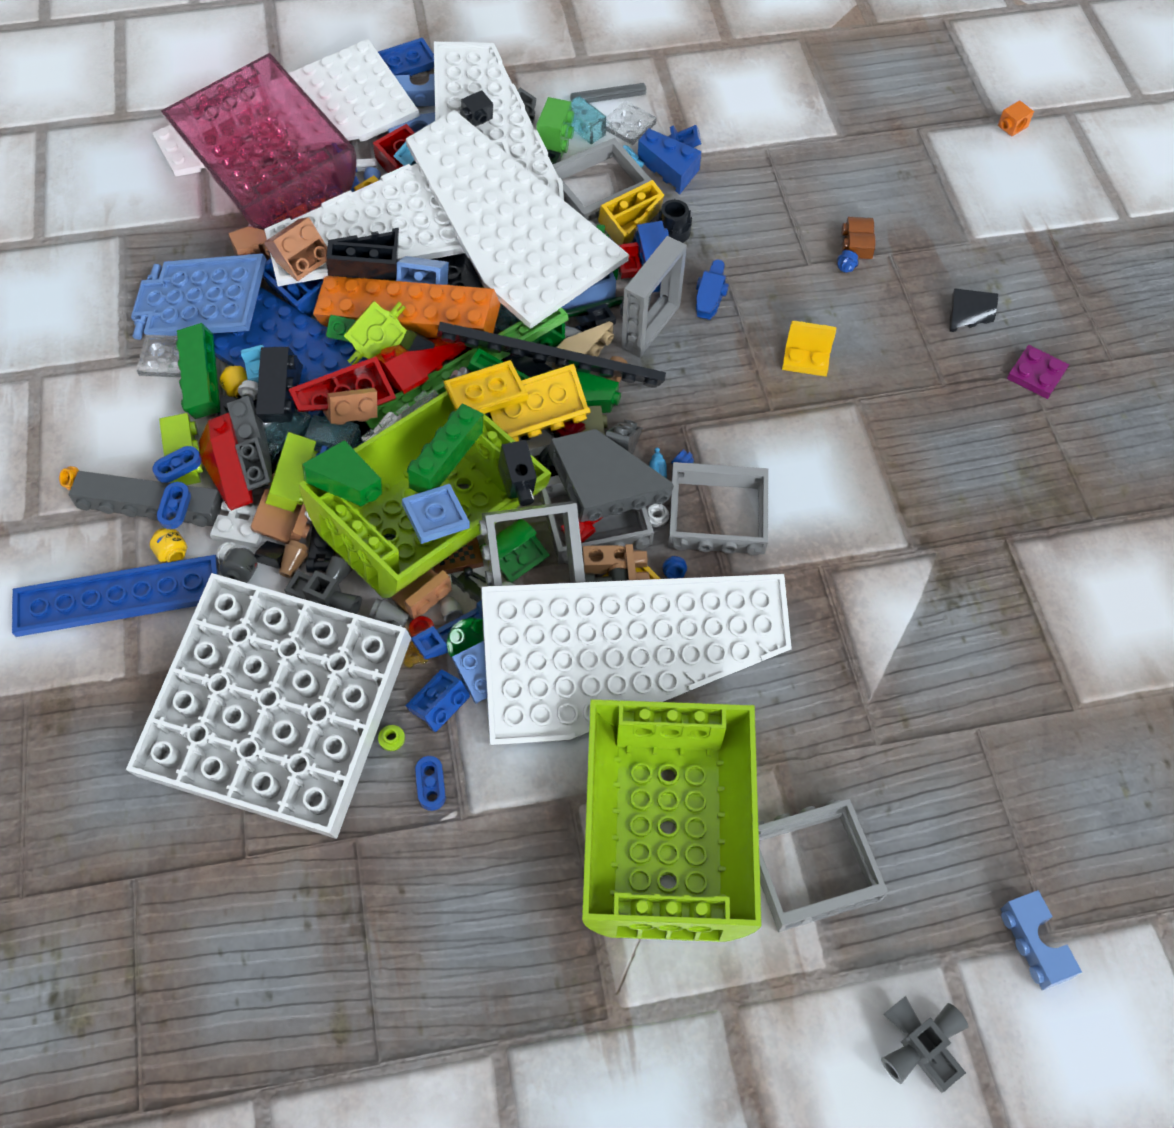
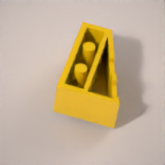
(630, 209)

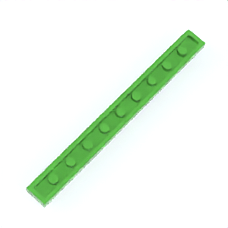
(437, 378)

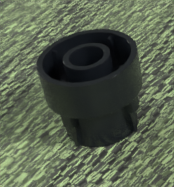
(676, 219)

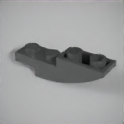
(252, 443)

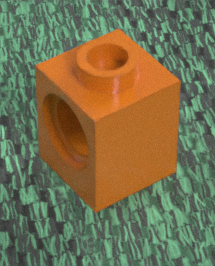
(1015, 118)

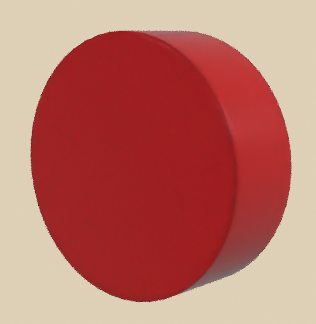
(419, 625)

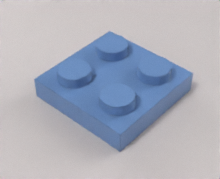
(435, 513)

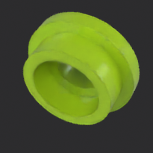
(396, 743)

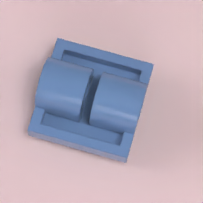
(472, 672)

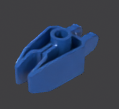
(710, 290)

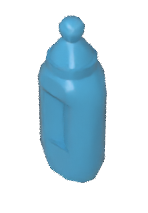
(658, 463)

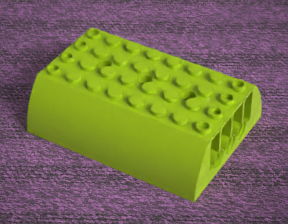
(359, 531)
(709, 803)

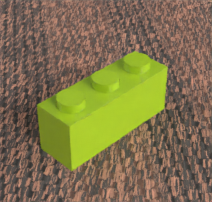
(176, 433)
(289, 473)

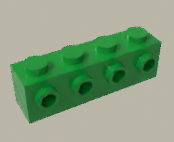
(198, 371)
(445, 449)

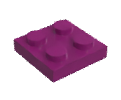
(1037, 371)

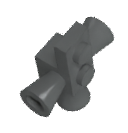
(325, 587)
(925, 1045)

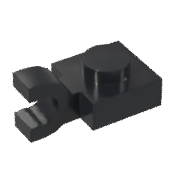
(595, 317)

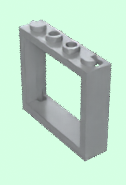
(590, 158)
(639, 324)
(726, 477)
(572, 536)
(639, 539)
(808, 817)

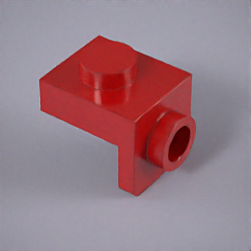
(633, 265)

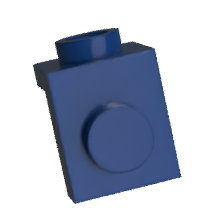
(689, 136)

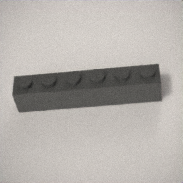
(139, 497)

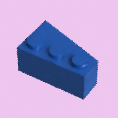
(669, 158)
(649, 237)
(299, 295)

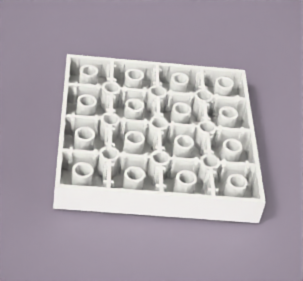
(271, 704)

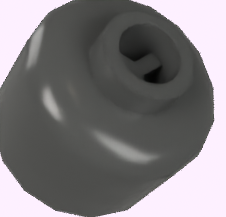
(239, 564)

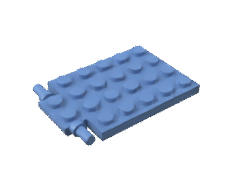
(196, 291)

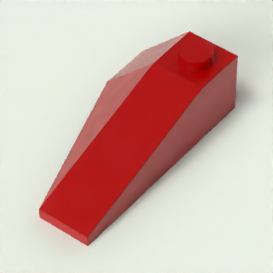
(388, 145)
(411, 368)
(363, 375)
(223, 463)

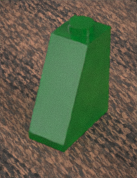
(599, 391)
(343, 475)

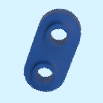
(177, 464)
(173, 507)
(430, 784)

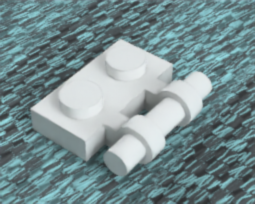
(236, 530)

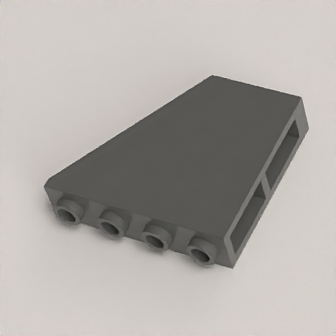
(605, 476)

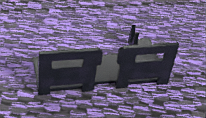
(467, 585)

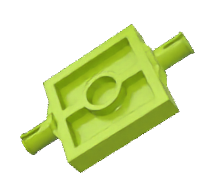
(375, 331)

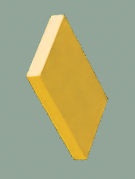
(487, 388)

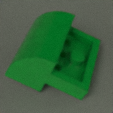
(518, 550)

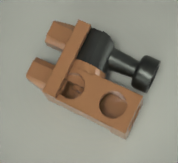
(614, 560)

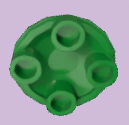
(464, 635)

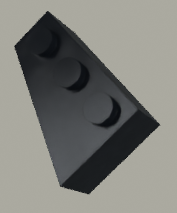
(364, 256)
(277, 373)

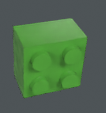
(556, 125)

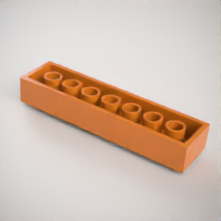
(424, 303)

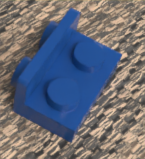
(438, 699)

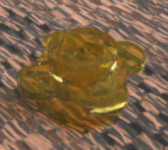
(411, 660)

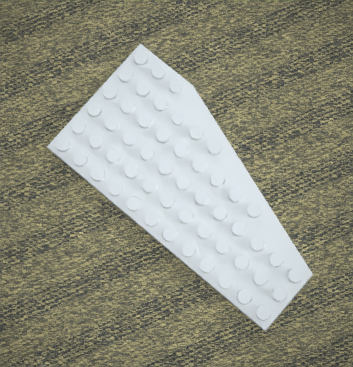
(477, 66)
(348, 87)
(395, 201)
(511, 223)
(618, 641)

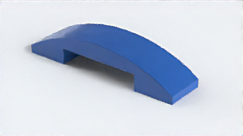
(433, 641)

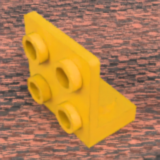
(808, 348)

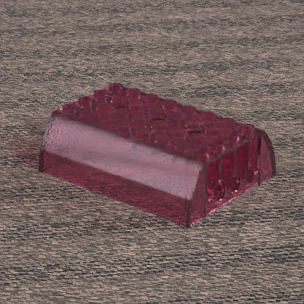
(286, 128)

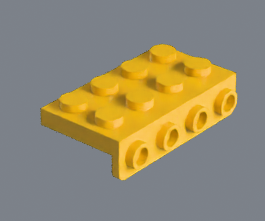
(550, 403)

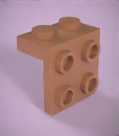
(351, 406)
(280, 523)
(423, 593)

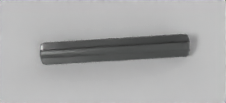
(611, 93)

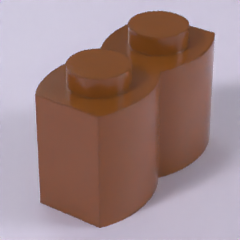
(859, 236)

